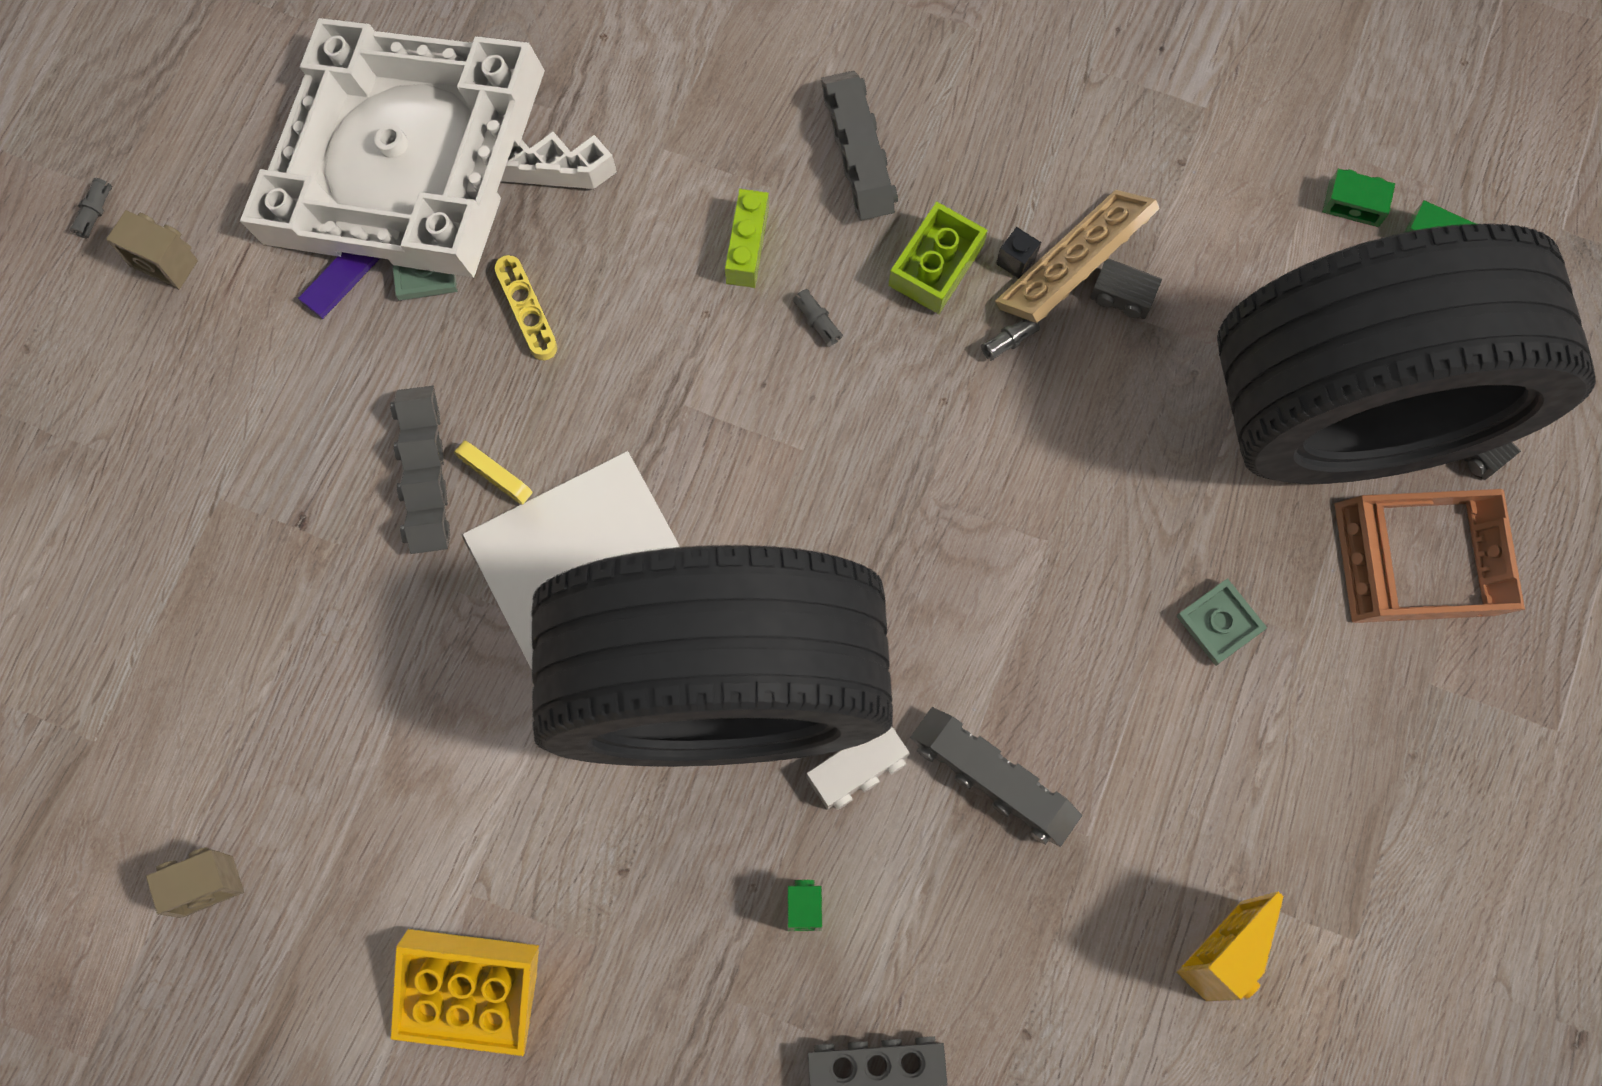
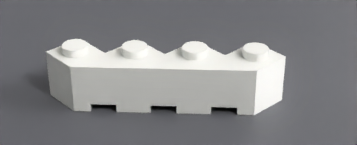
(555, 165)

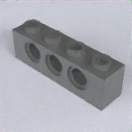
(929, 1073)

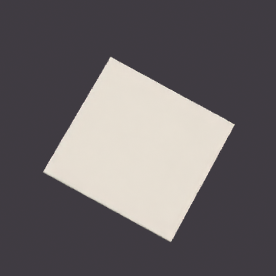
(571, 525)

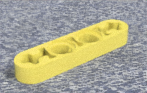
(526, 307)

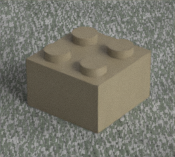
(152, 248)
(194, 883)

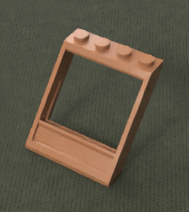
(1370, 566)

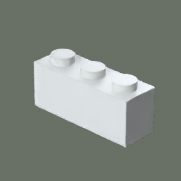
(857, 769)

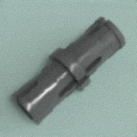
(90, 208)
(817, 317)
(1009, 338)

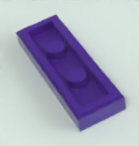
(336, 282)

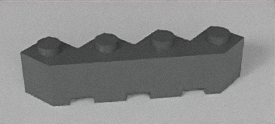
(860, 149)
(422, 462)
(1007, 784)

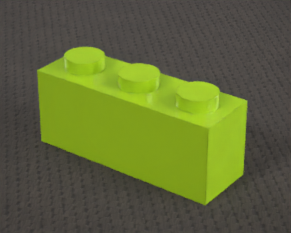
(747, 238)

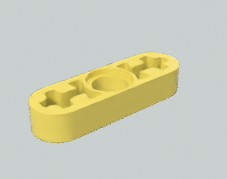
(493, 472)

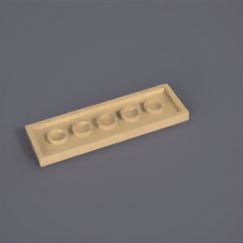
(1077, 255)

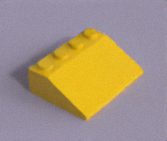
(1235, 952)
(463, 992)

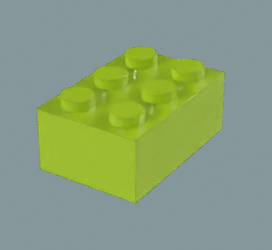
(937, 257)

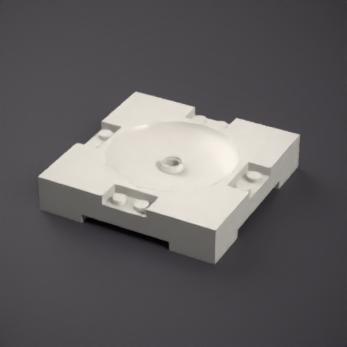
(395, 147)

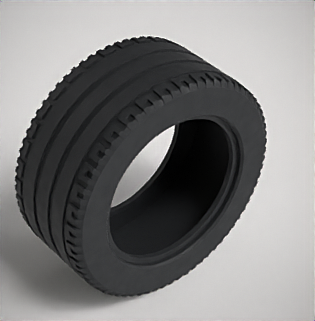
(1404, 354)
(710, 657)

